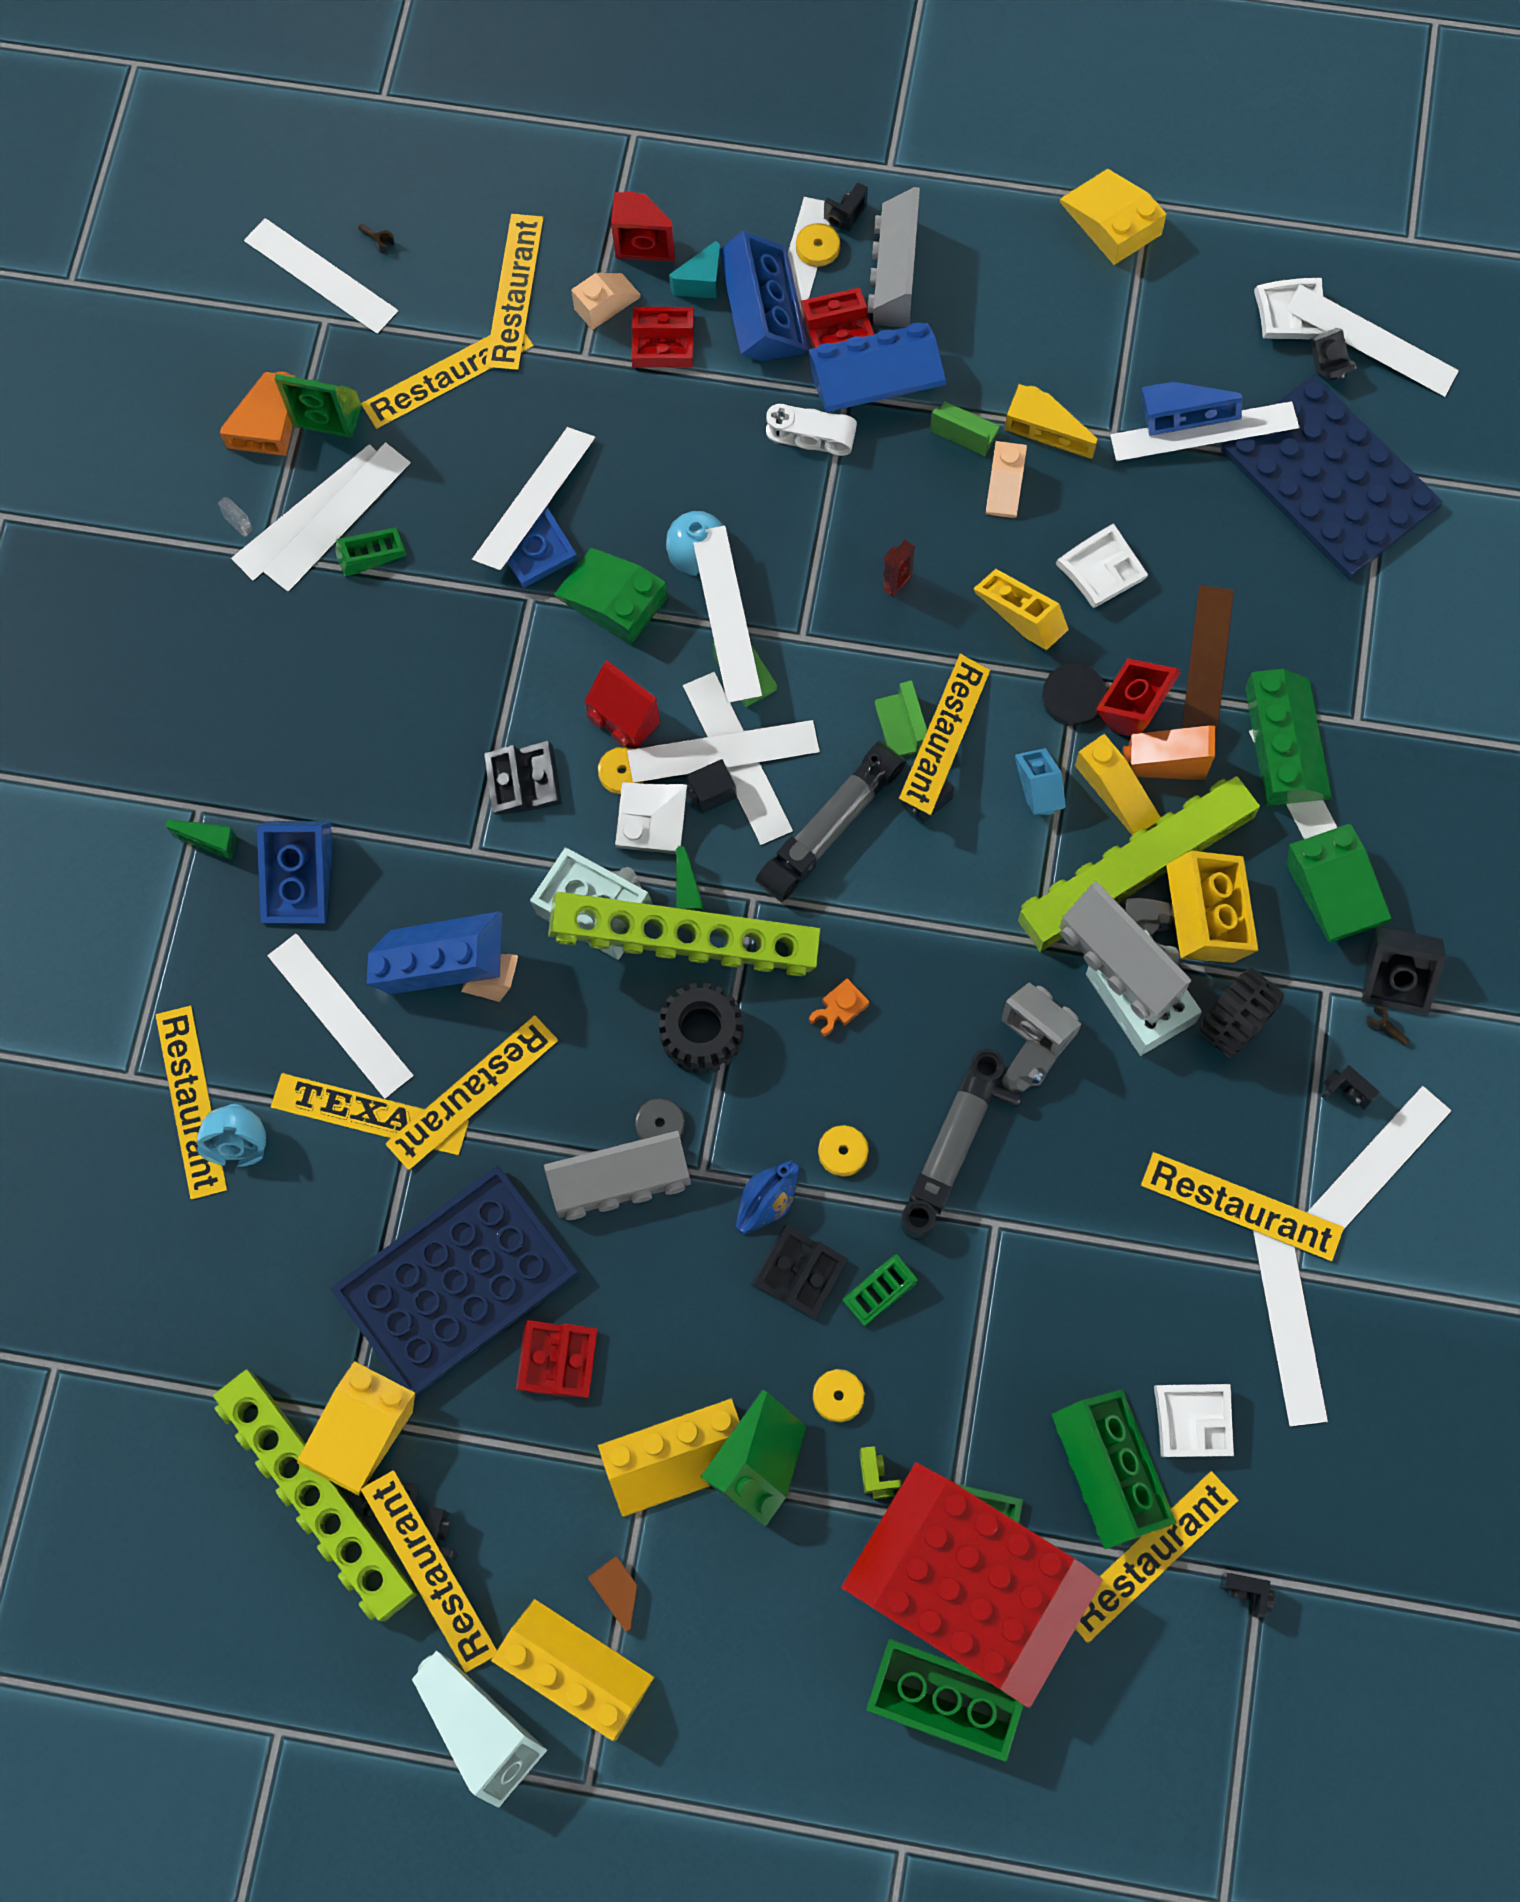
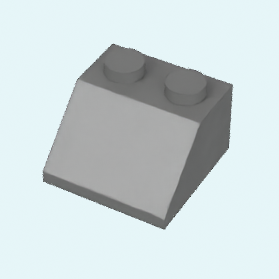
(1040, 1019)

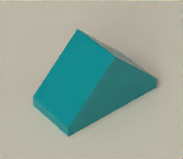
(699, 275)

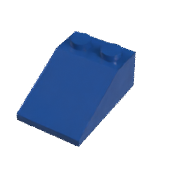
(294, 871)

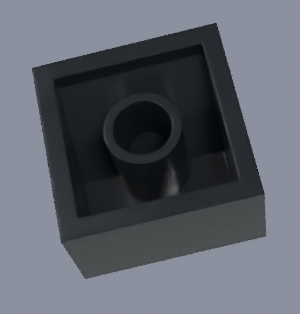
(1403, 970)

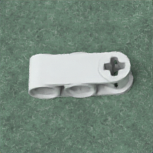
(811, 429)

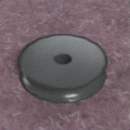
(657, 1110)

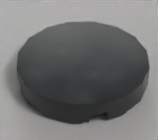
(1073, 694)

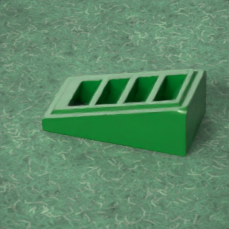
(372, 559)
(210, 837)
(686, 888)
(899, 1290)

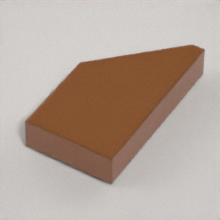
(616, 1590)

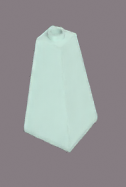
(480, 1735)

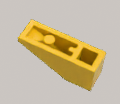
(1043, 419)
(1023, 608)
(1116, 784)

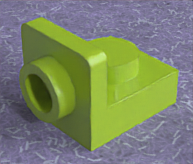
(872, 1468)

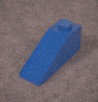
(1187, 406)

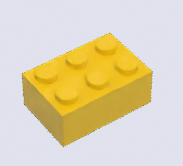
(1212, 907)

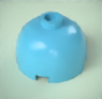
(680, 539)
(231, 1135)

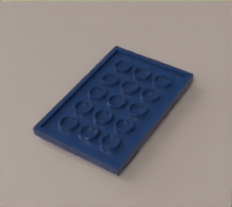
(1335, 479)
(454, 1281)

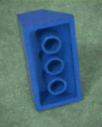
(763, 298)
(876, 366)
(437, 954)

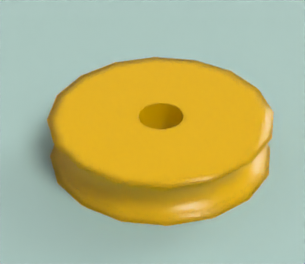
(818, 234)
(609, 766)
(845, 1137)
(828, 1406)

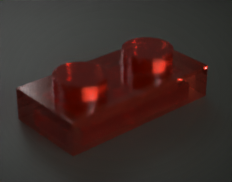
(898, 567)

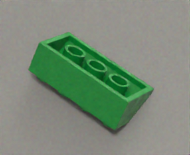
(1286, 737)
(1113, 1468)
(944, 1701)

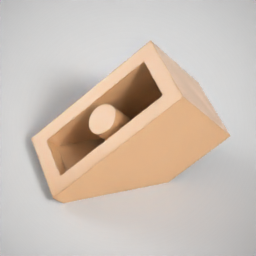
(603, 297)
(1006, 479)
(497, 987)

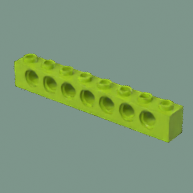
(800, 940)
(395, 1589)

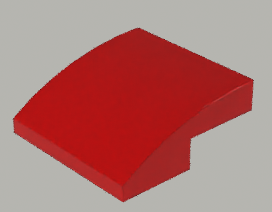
(836, 317)
(662, 337)
(556, 1359)

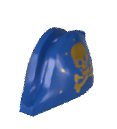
(767, 1197)

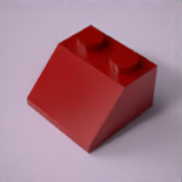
(641, 229)
(1136, 696)
(622, 707)

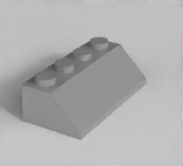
(895, 260)
(1124, 954)
(618, 1175)

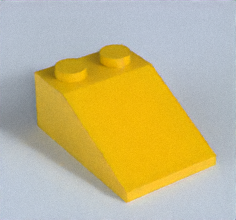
(1115, 214)
(357, 1428)

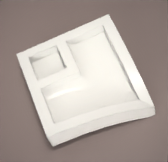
(1272, 305)
(1102, 566)
(651, 817)
(1194, 1420)

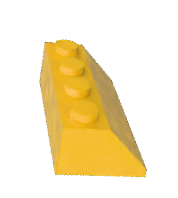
(666, 1457)
(573, 1669)

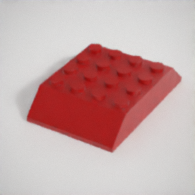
(973, 1583)

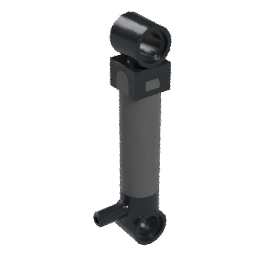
(799, 854)
(954, 1141)

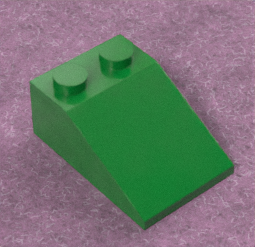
(320, 405)
(613, 593)
(1338, 883)
(758, 1459)

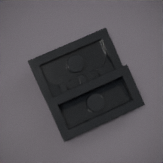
(522, 778)
(799, 1271)

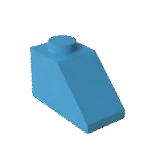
(1041, 781)

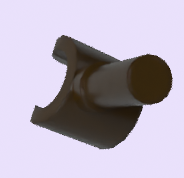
(378, 237)
(1385, 1025)

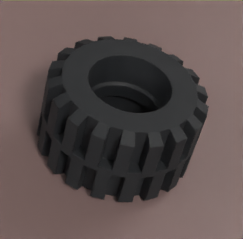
(695, 1002)
(1241, 1013)

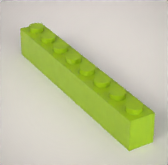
(1144, 858)

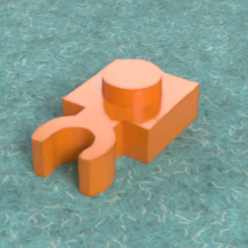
(842, 1004)

